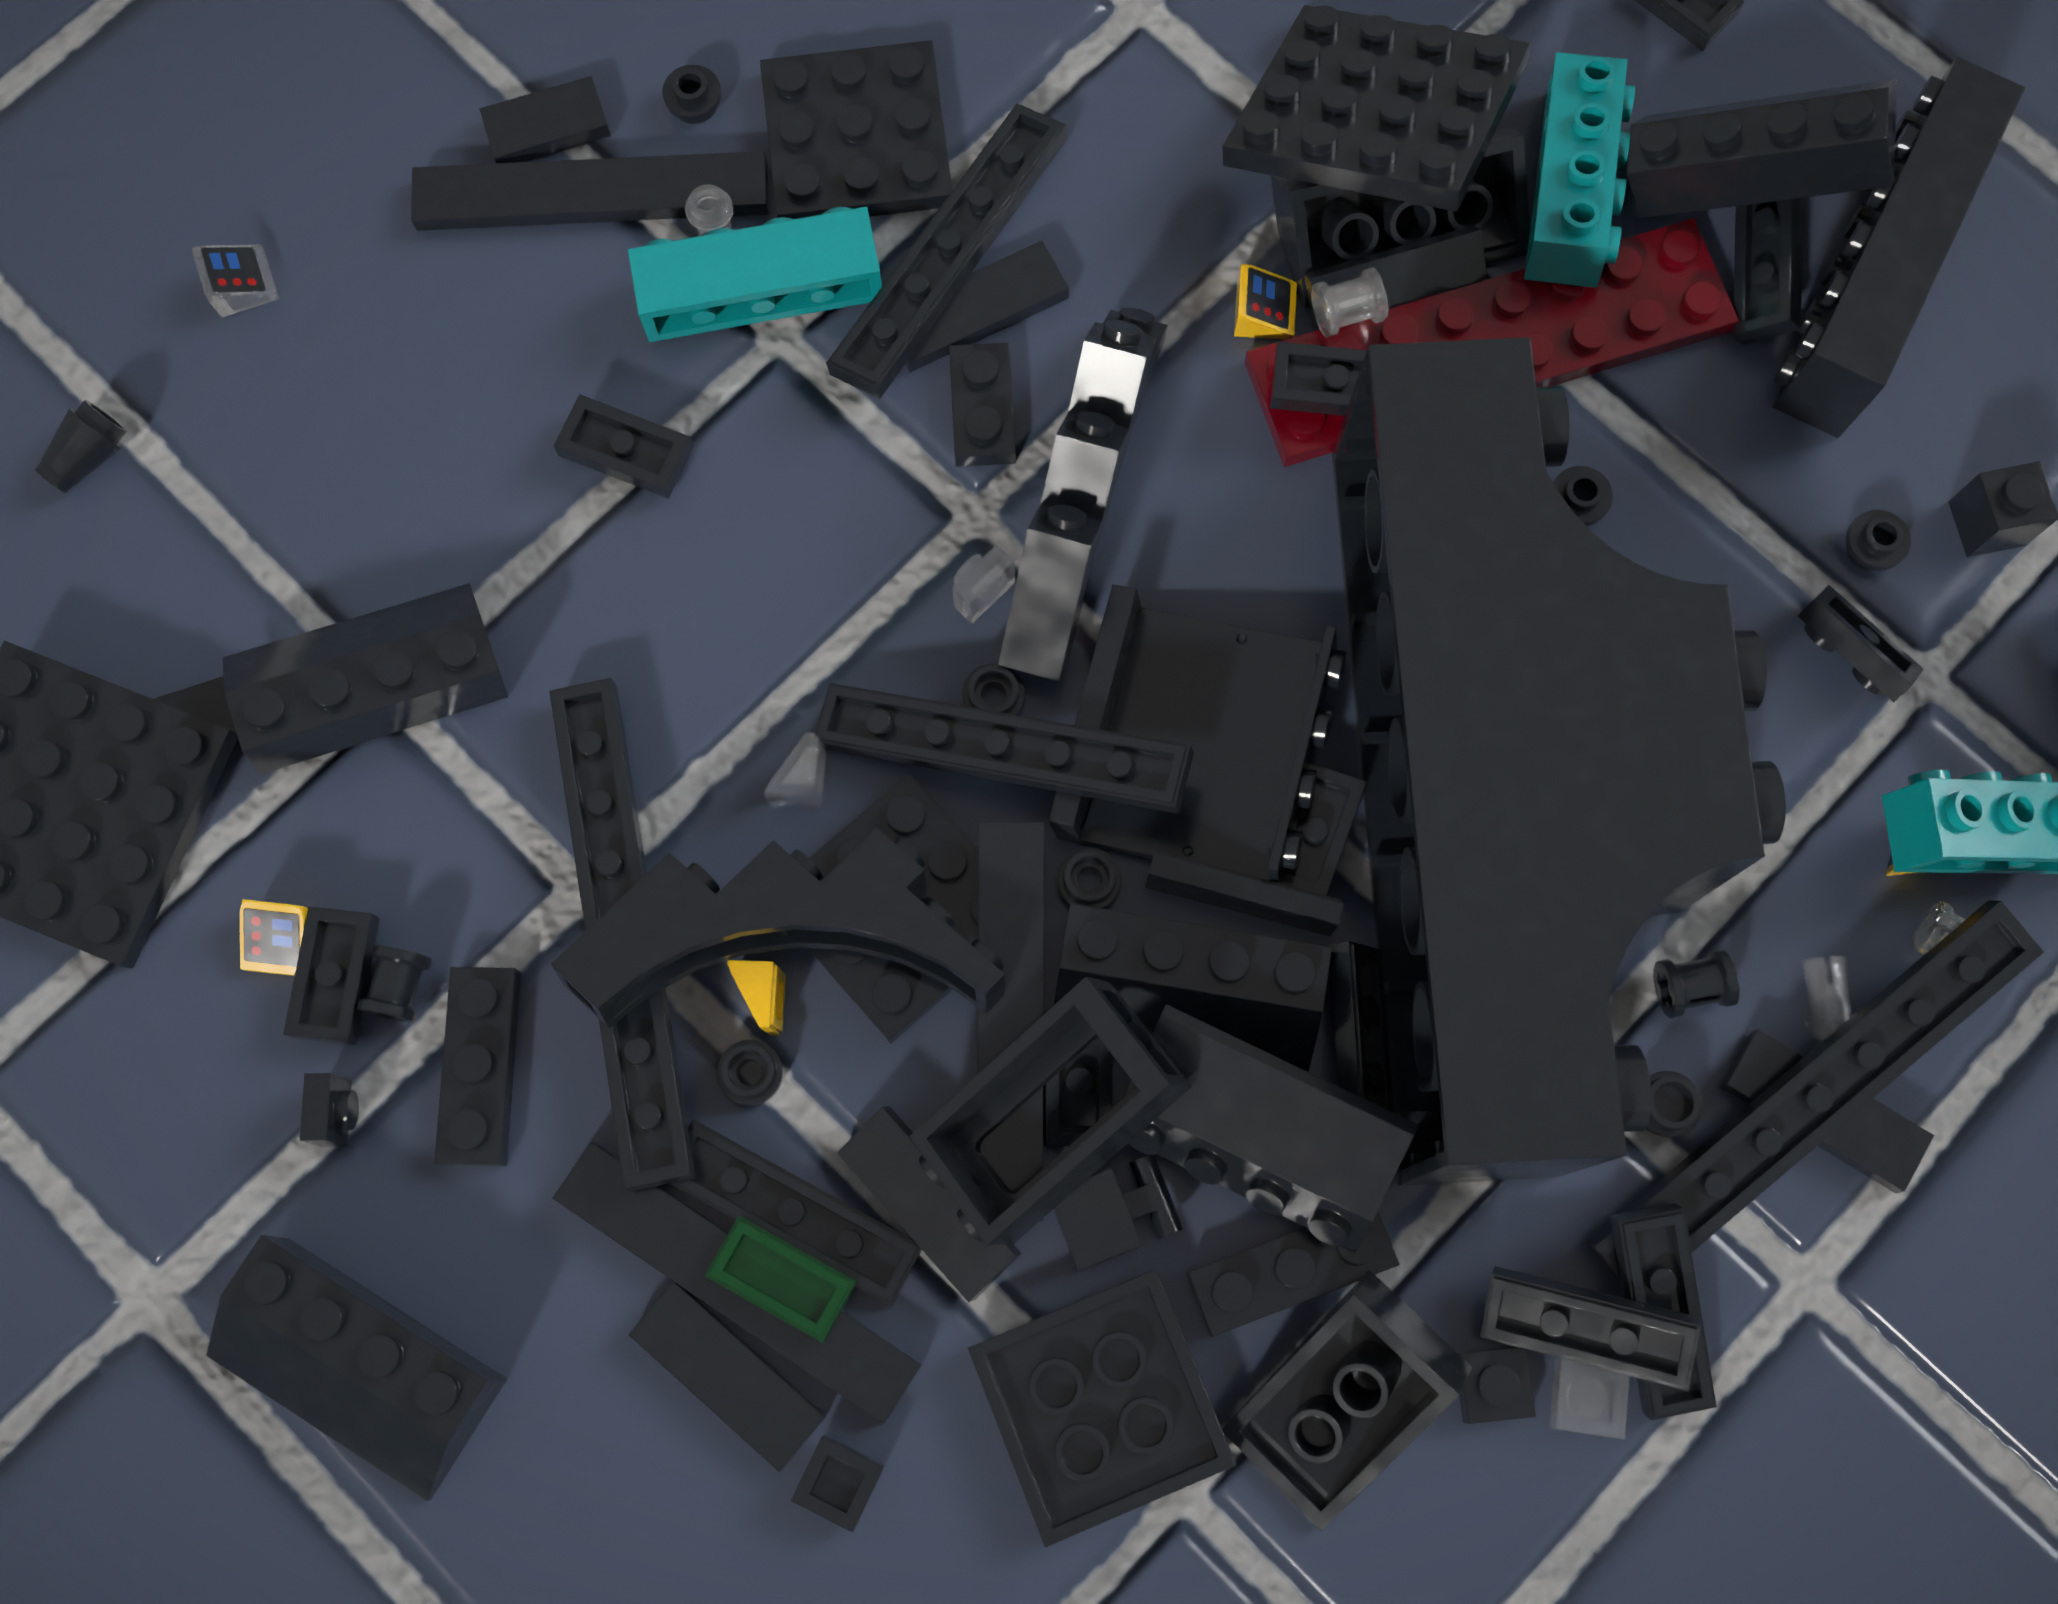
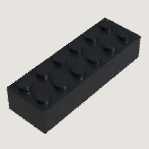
(1895, 248)

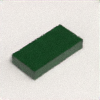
(781, 1279)

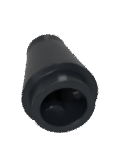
(80, 446)

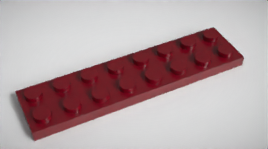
(1645, 304)

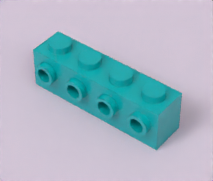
(1578, 169)
(755, 273)
(1974, 824)

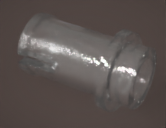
(709, 209)
(1827, 998)

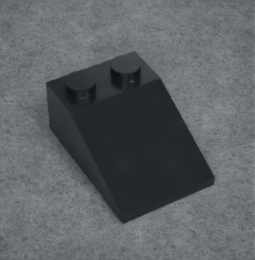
(1348, 1400)

